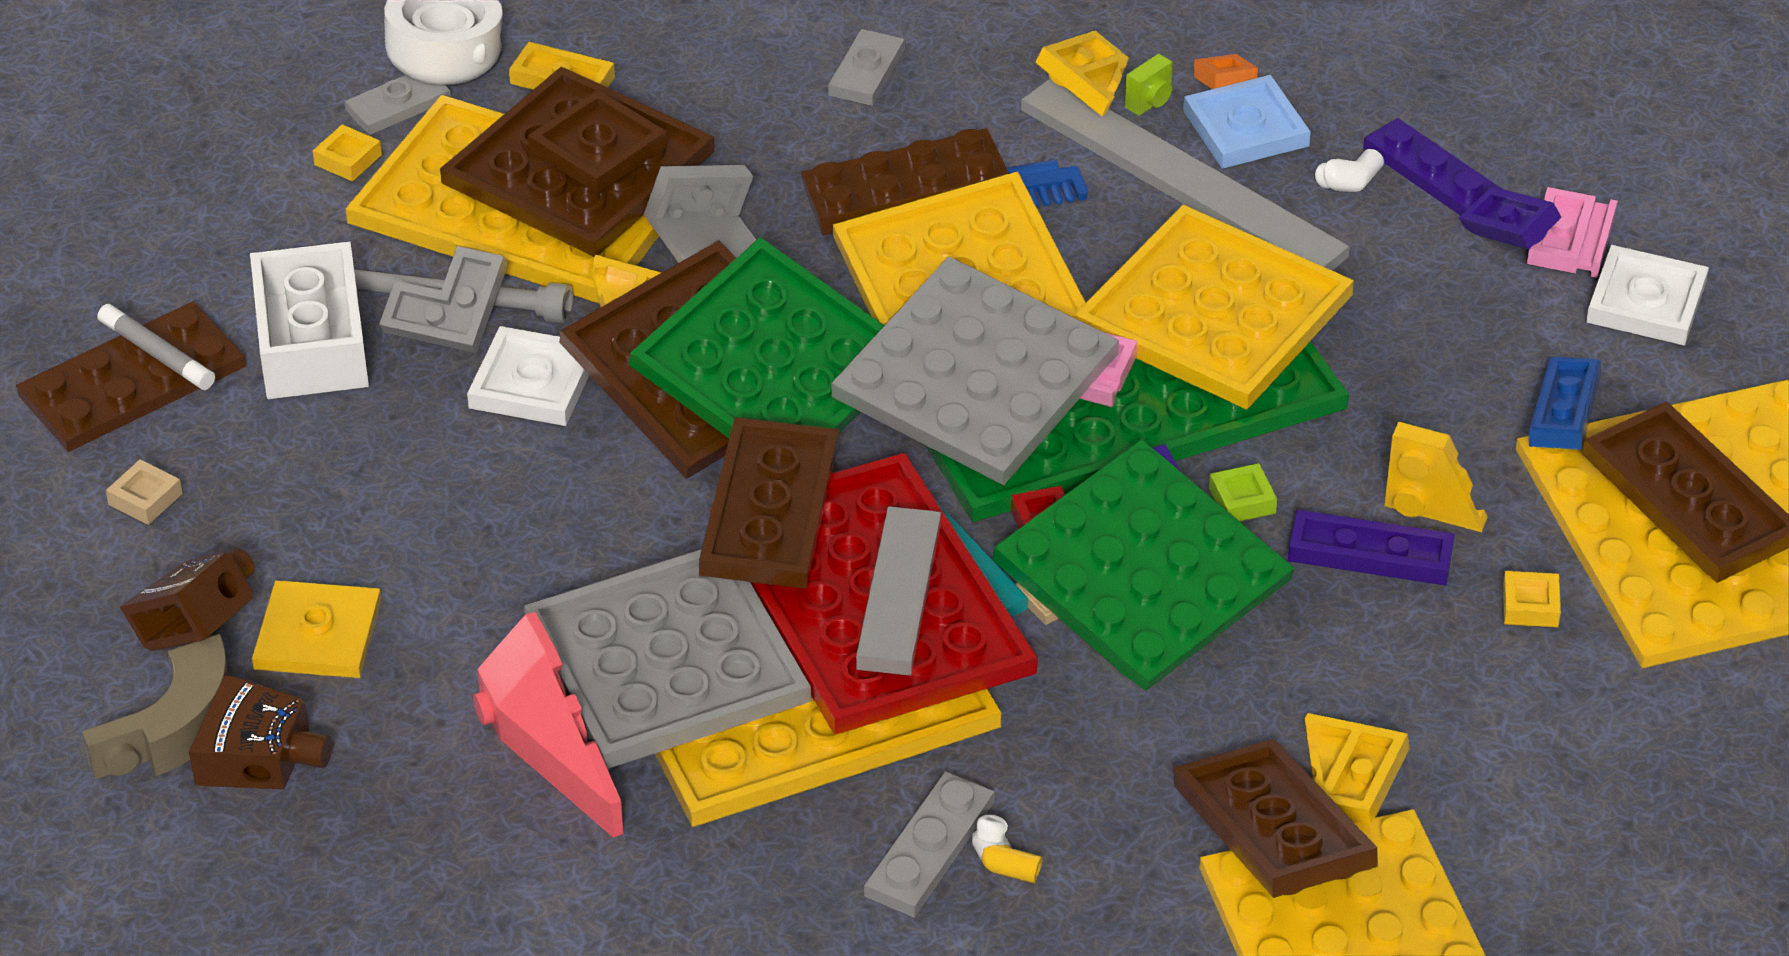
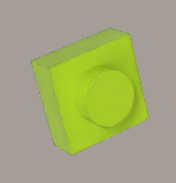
(1149, 85)
(1243, 492)

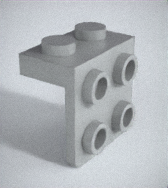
(700, 206)

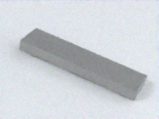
(898, 591)

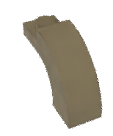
(168, 726)

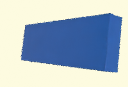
(1565, 403)

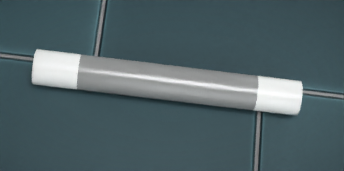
(156, 346)

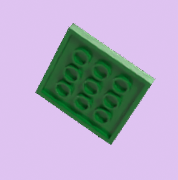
(759, 345)
(1142, 564)

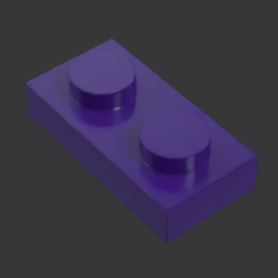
(1510, 217)

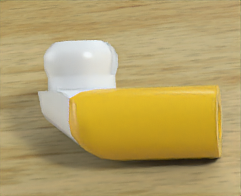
(998, 854)

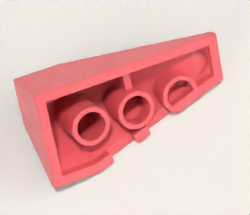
(542, 724)

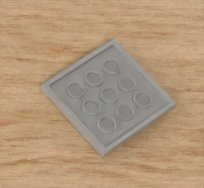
(975, 370)
(668, 657)

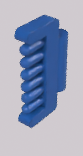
(1048, 176)

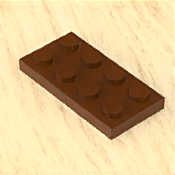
(900, 176)
(124, 382)
(1690, 491)
(769, 503)
(1275, 818)

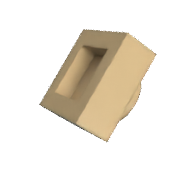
(144, 492)

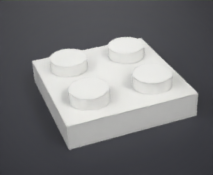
(1647, 295)
(528, 378)

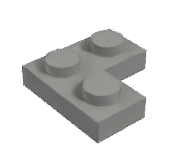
(452, 315)

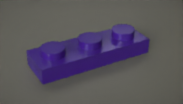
(1428, 165)
(1371, 547)

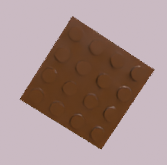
(522, 185)
(608, 335)

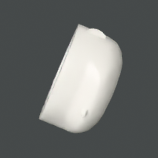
(443, 38)

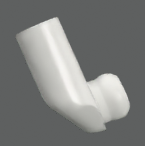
(1349, 175)

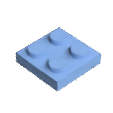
(1246, 121)

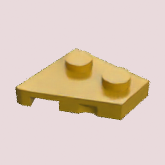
(1429, 480)

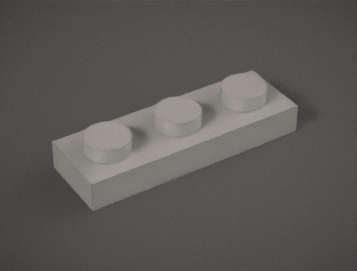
(929, 844)

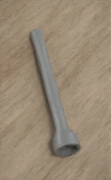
(546, 301)

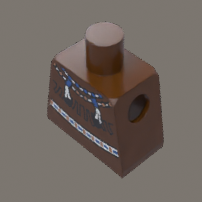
(207, 595)
(254, 738)

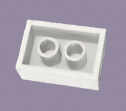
(308, 320)

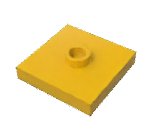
(317, 629)

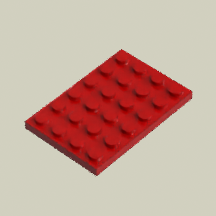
(965, 629)

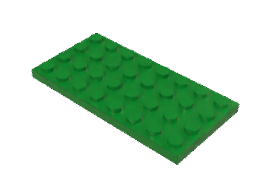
(1158, 411)

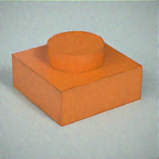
(1224, 70)

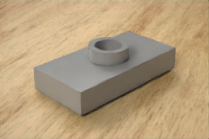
(866, 67)
(393, 103)

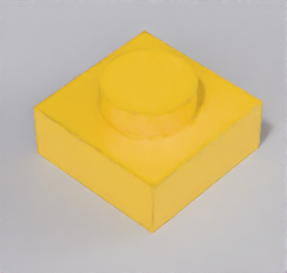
(347, 152)
(1531, 599)

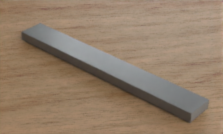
(1180, 174)

